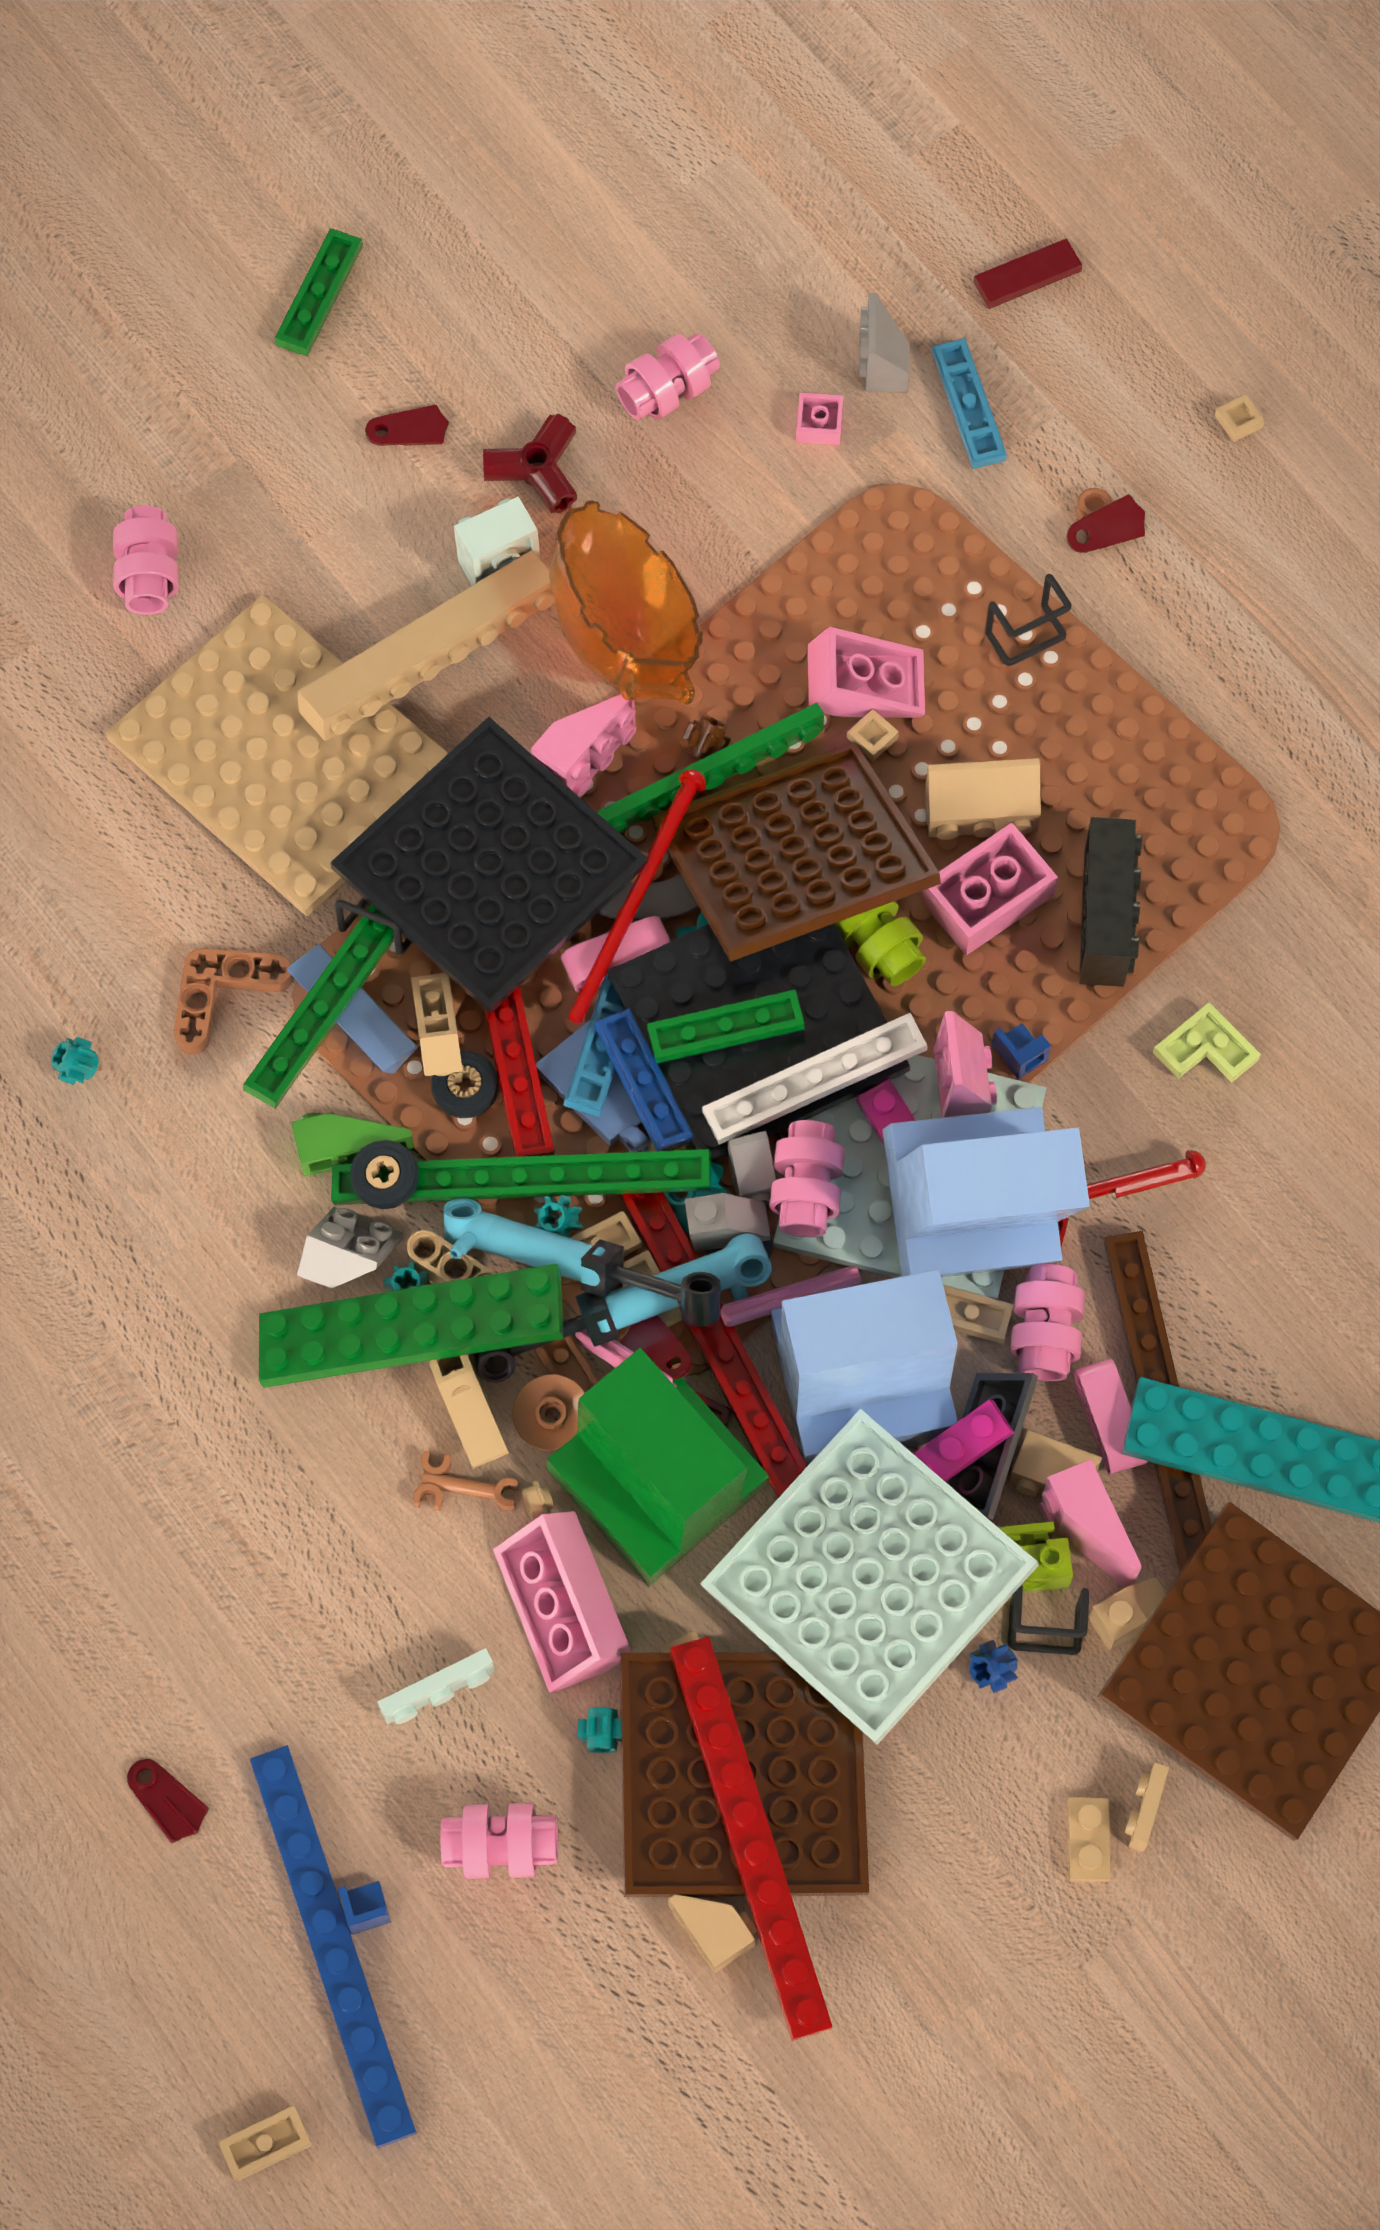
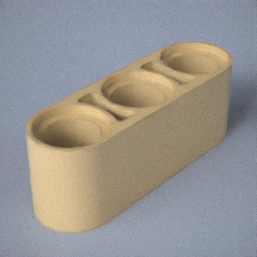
(441, 1261)

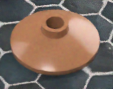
(534, 1403)

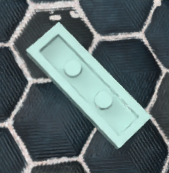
(437, 1687)

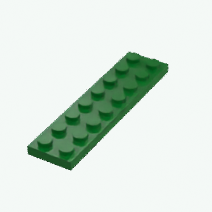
(410, 1325)

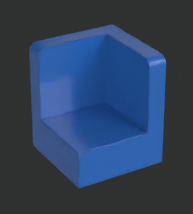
(1021, 1050)
(364, 1907)

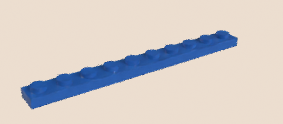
(333, 1947)

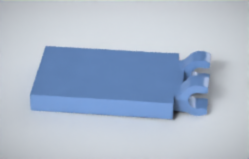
(618, 1114)

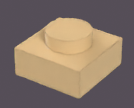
(1239, 417)
(873, 735)

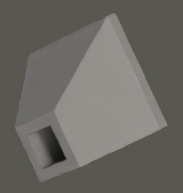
(882, 350)
(345, 1247)

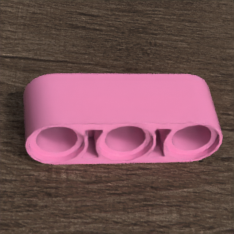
(639, 939)
(1106, 1412)

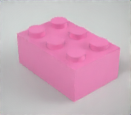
(990, 889)

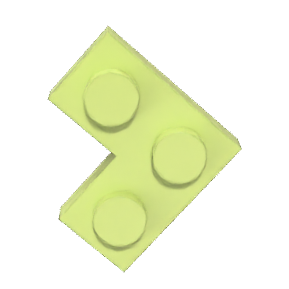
(1207, 1036)

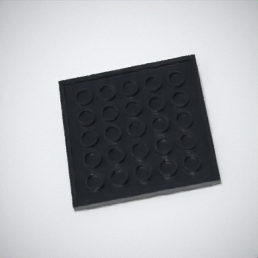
(489, 864)
(698, 976)

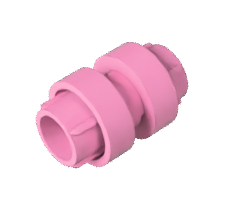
(680, 369)
(145, 560)
(809, 1164)
(1049, 1306)
(486, 1841)

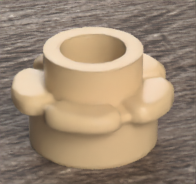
(537, 1500)

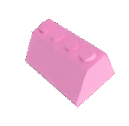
(561, 1600)

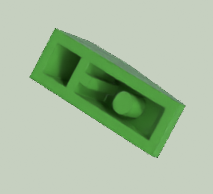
(338, 1139)

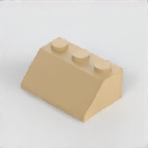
(982, 798)

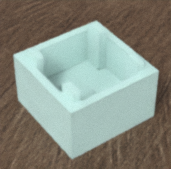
(495, 539)

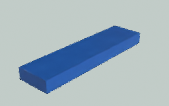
(644, 1081)

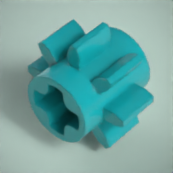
(75, 1060)
(549, 1213)
(405, 1275)
(600, 1730)

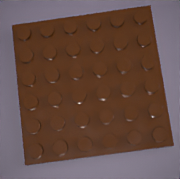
(797, 851)
(1255, 1671)
(802, 1762)

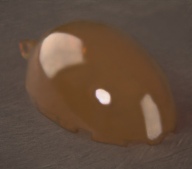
(624, 605)

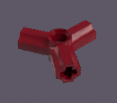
(546, 479)

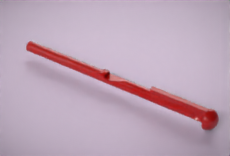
(691, 782)
(1190, 1167)

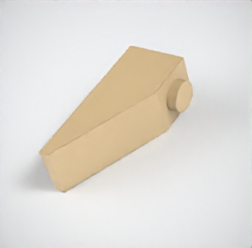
(436, 1024)

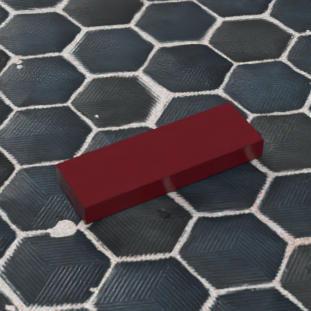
(1027, 273)

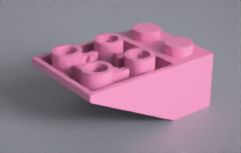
(586, 742)

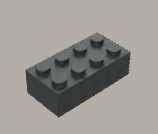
(1110, 902)

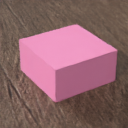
(819, 418)

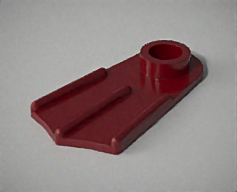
(409, 427)
(1109, 526)
(659, 1345)
(167, 1801)

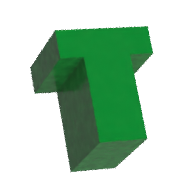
(653, 1466)

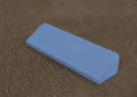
(362, 1019)

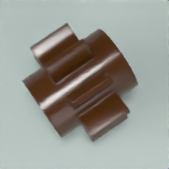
(706, 736)

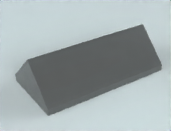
(986, 1477)

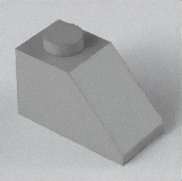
(751, 1166)
(722, 1216)

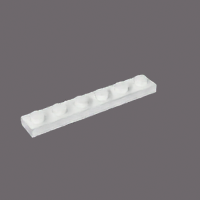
(814, 1078)

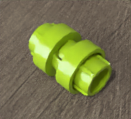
(885, 943)

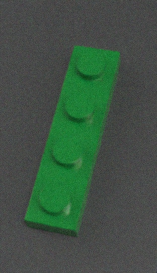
(318, 292)
(725, 1026)

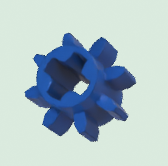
(993, 1666)

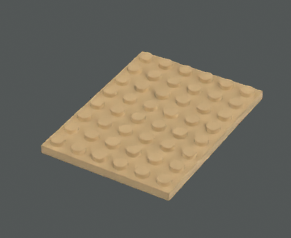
(252, 768)

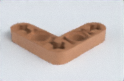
(209, 981)

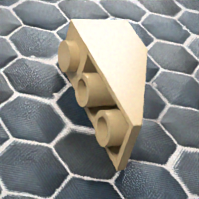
(469, 1408)

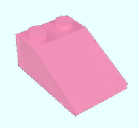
(863, 673)
(962, 1069)
(1086, 1515)

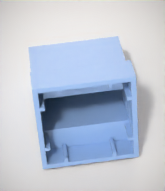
(982, 1191)
(869, 1349)

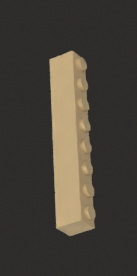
(426, 646)

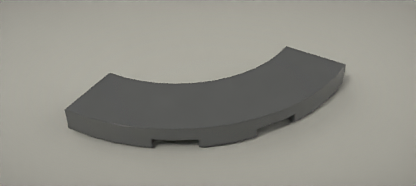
(662, 899)

